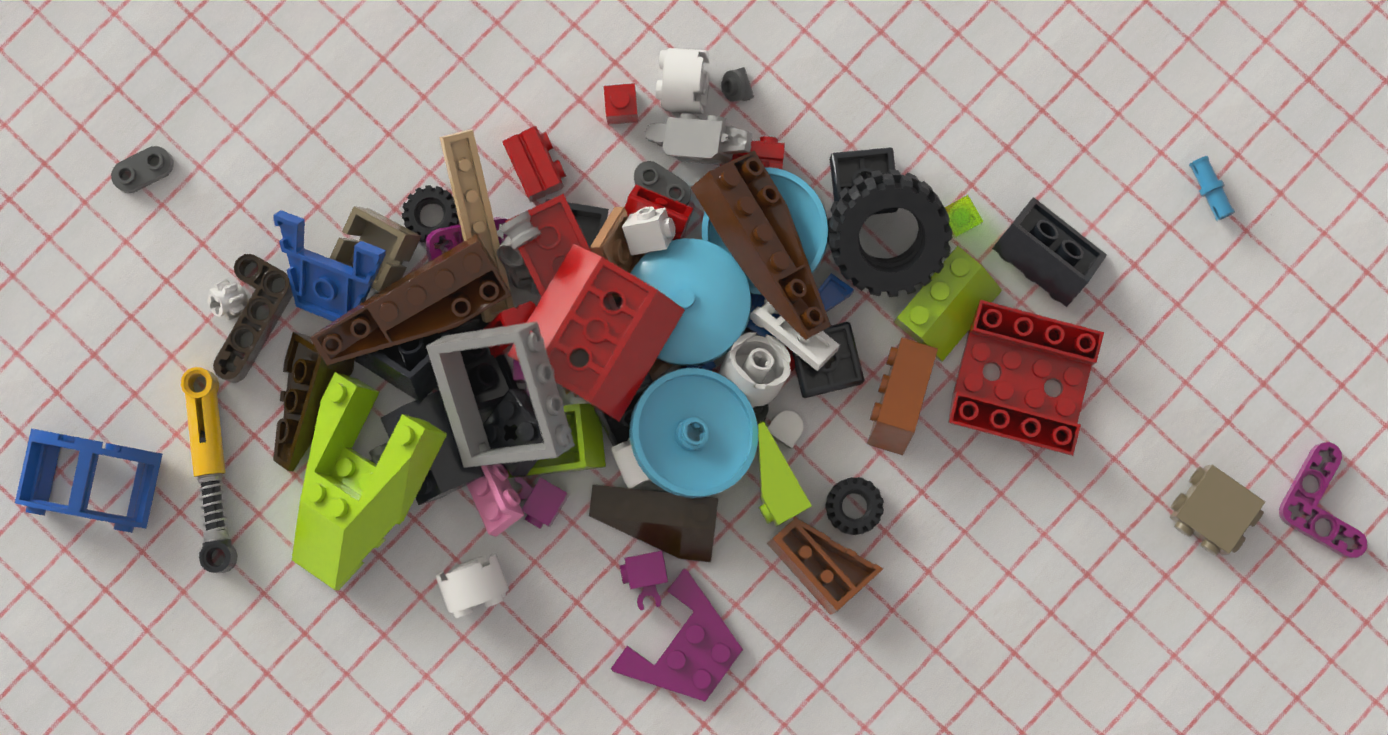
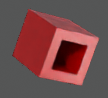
(620, 103)

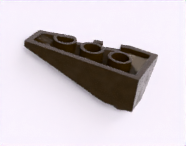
(305, 388)
(661, 519)

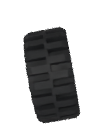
(897, 272)

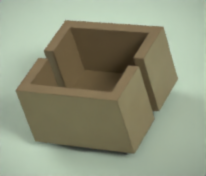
(382, 233)

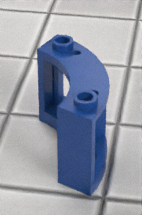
(40, 468)

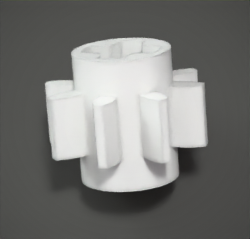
(227, 299)

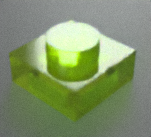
(963, 216)

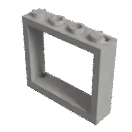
(461, 403)

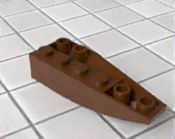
(763, 239)
(418, 305)

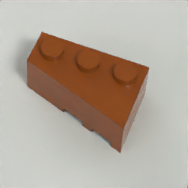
(901, 396)
(822, 565)

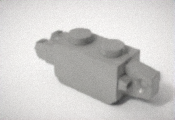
(699, 140)

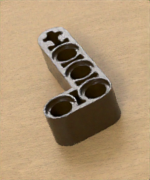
(248, 321)

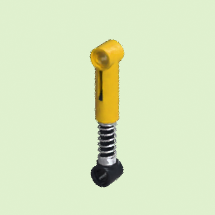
(208, 465)

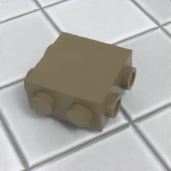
(1216, 510)

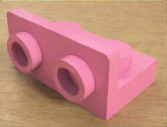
(496, 499)

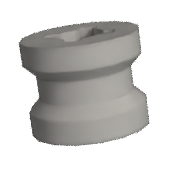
(520, 230)

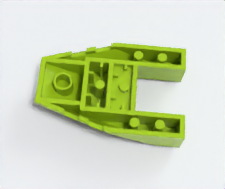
(346, 497)

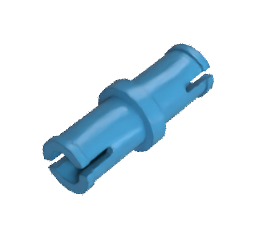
(1211, 188)

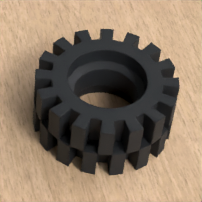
(422, 198)
(868, 492)

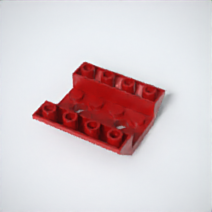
(618, 342)
(1028, 354)

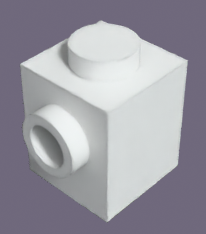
(648, 230)

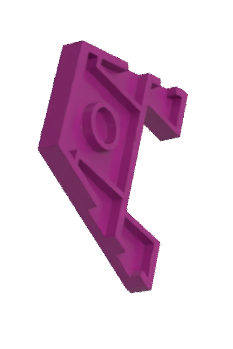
(696, 655)

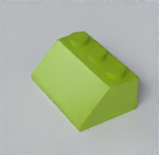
(947, 305)

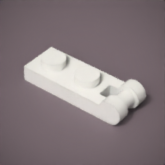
(814, 351)

